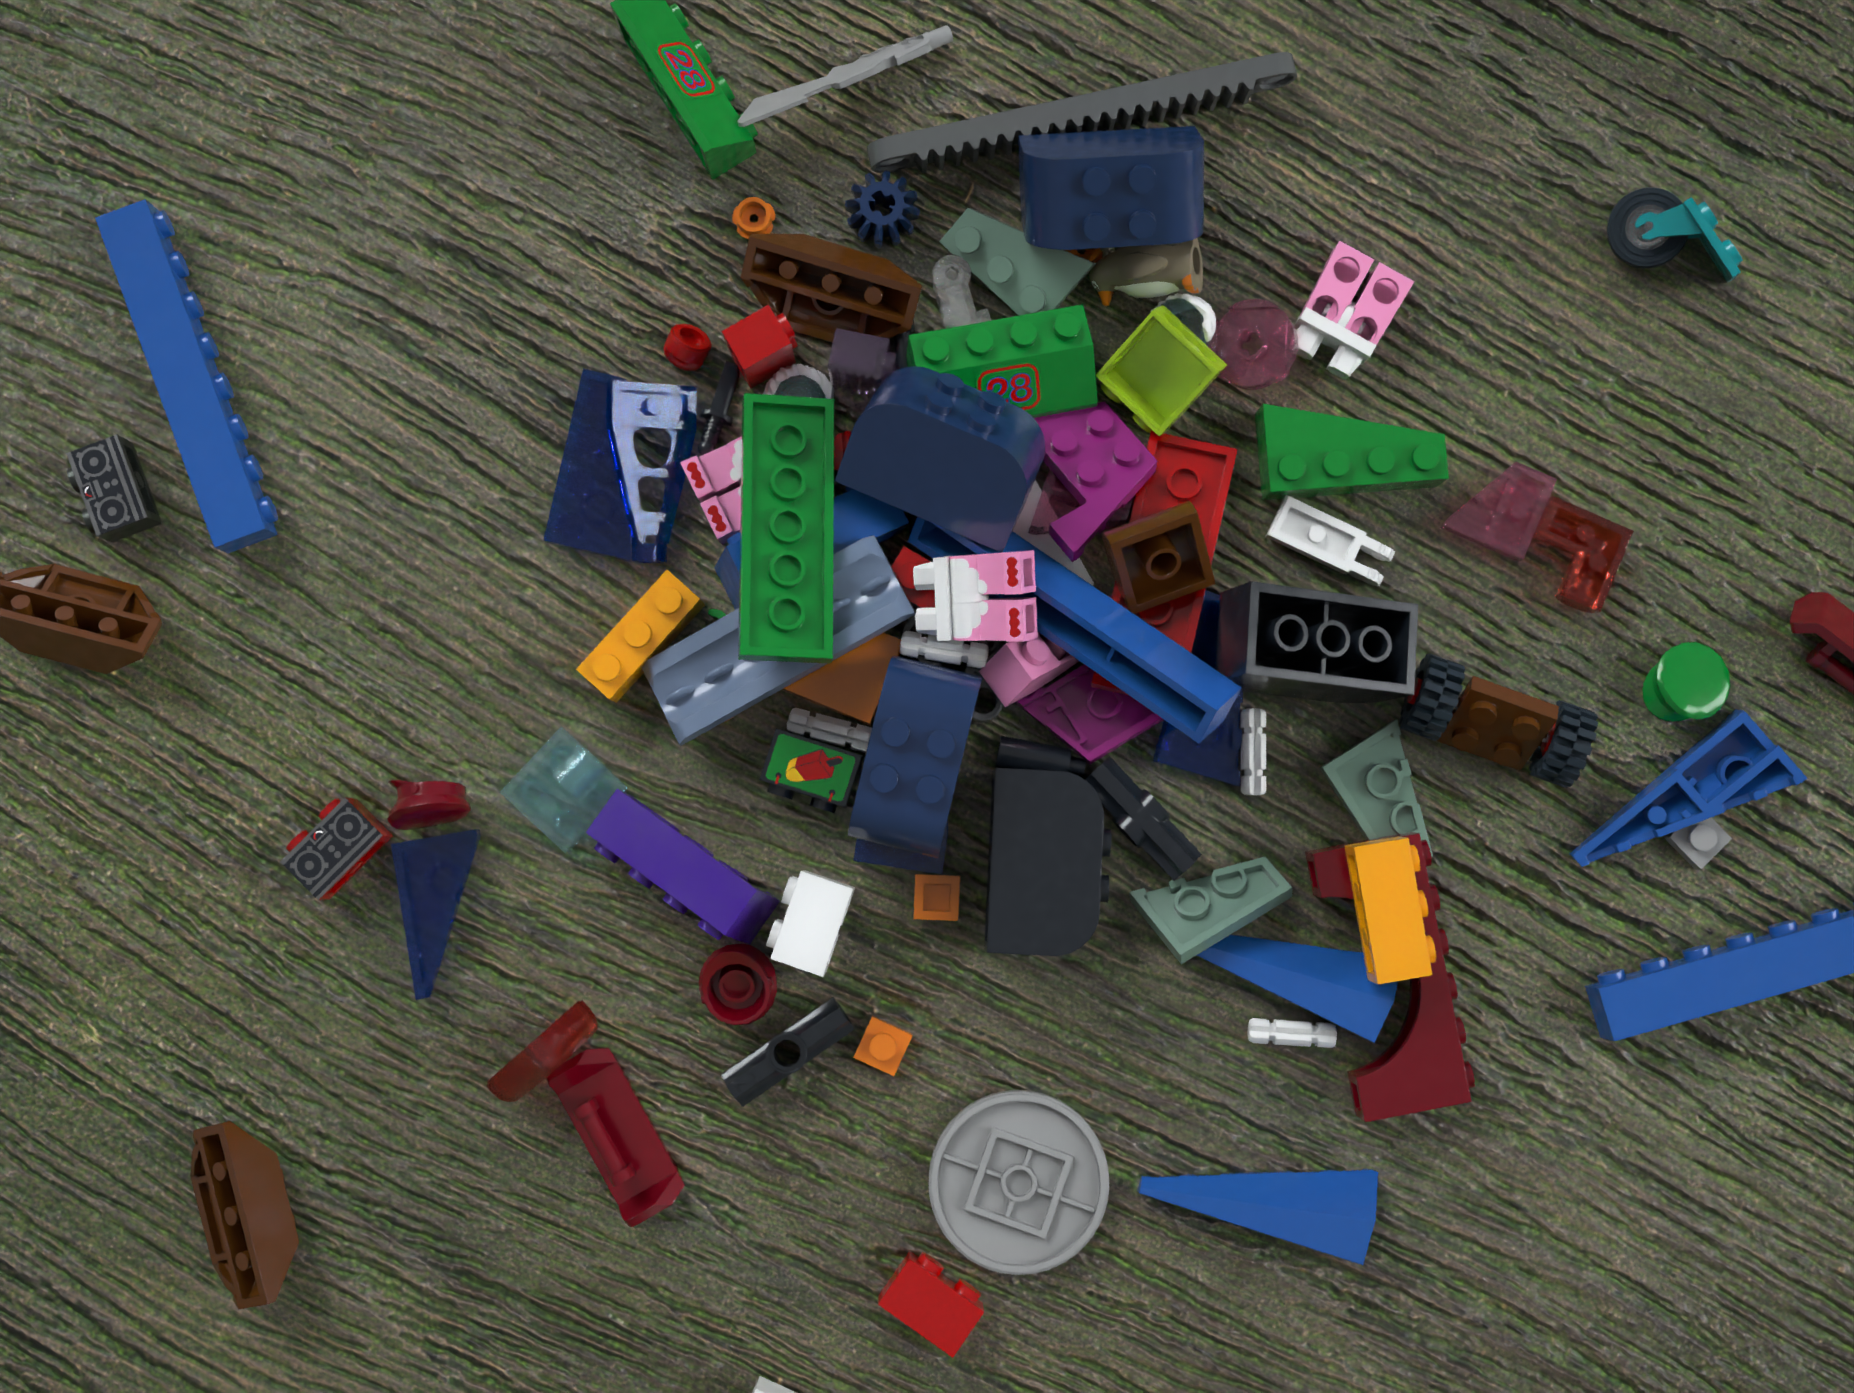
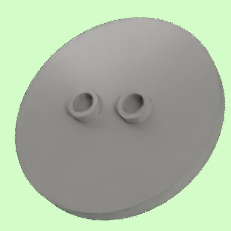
(1018, 1182)

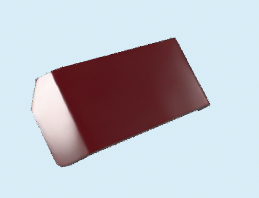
(1835, 624)
(617, 1134)

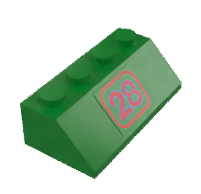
(685, 82)
(1028, 359)

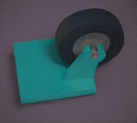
(1653, 227)

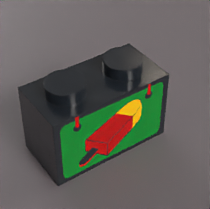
(810, 769)

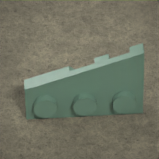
(1017, 272)
(1377, 785)
(1210, 908)

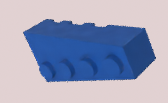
(854, 518)

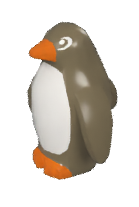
(1149, 271)

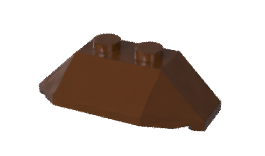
(829, 286)
(76, 617)
(243, 1212)

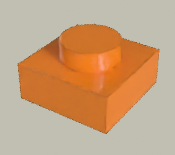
(936, 897)
(883, 1045)

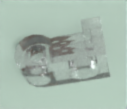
(953, 293)

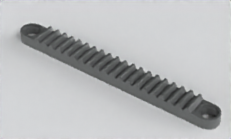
(1083, 113)

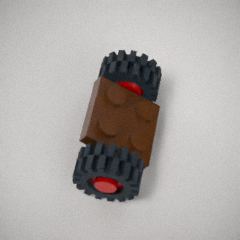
(1499, 722)

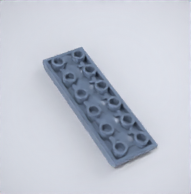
(705, 682)

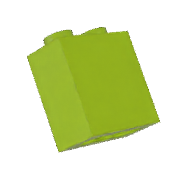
(1159, 371)

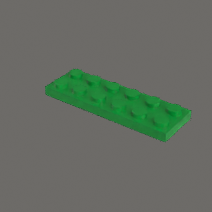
(786, 529)

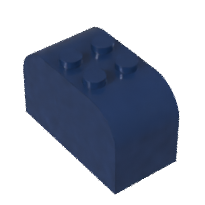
(1112, 188)
(945, 454)
(914, 756)

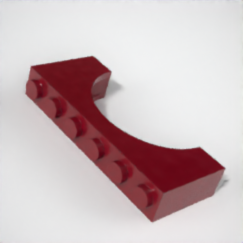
(1425, 1060)

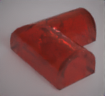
(1595, 549)
(544, 1054)

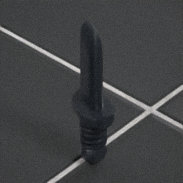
(717, 414)

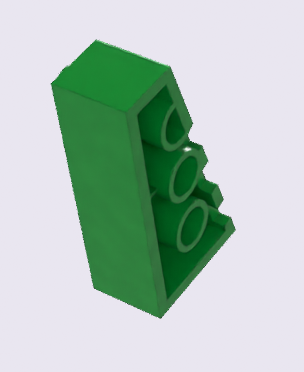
(1337, 455)

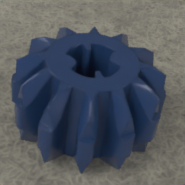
(893, 198)

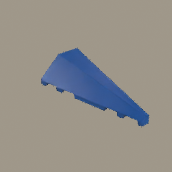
(1714, 775)
(1313, 977)
(1312, 1209)

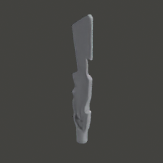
(846, 74)

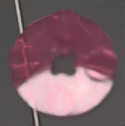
(1272, 361)

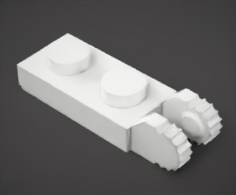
(1326, 540)

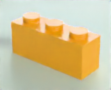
(640, 635)
(1390, 909)

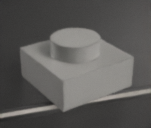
(1699, 842)

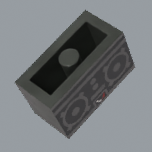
(112, 489)

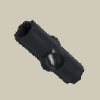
(1142, 819)
(763, 1067)

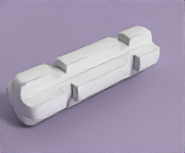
(944, 651)
(829, 729)
(1253, 751)
(1292, 1033)

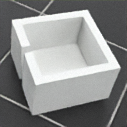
(811, 922)

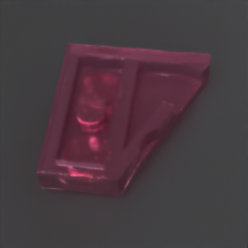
(1504, 511)

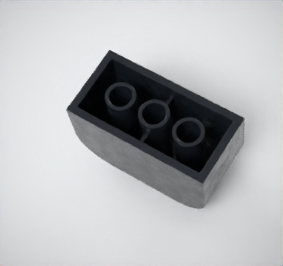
(1316, 644)
(1044, 863)

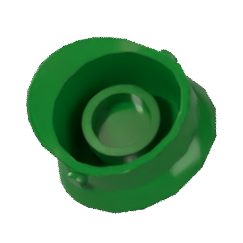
(1687, 683)

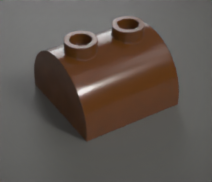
(1159, 557)

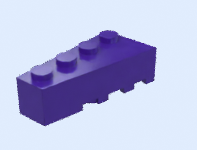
(681, 869)

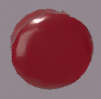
(427, 804)
(738, 984)

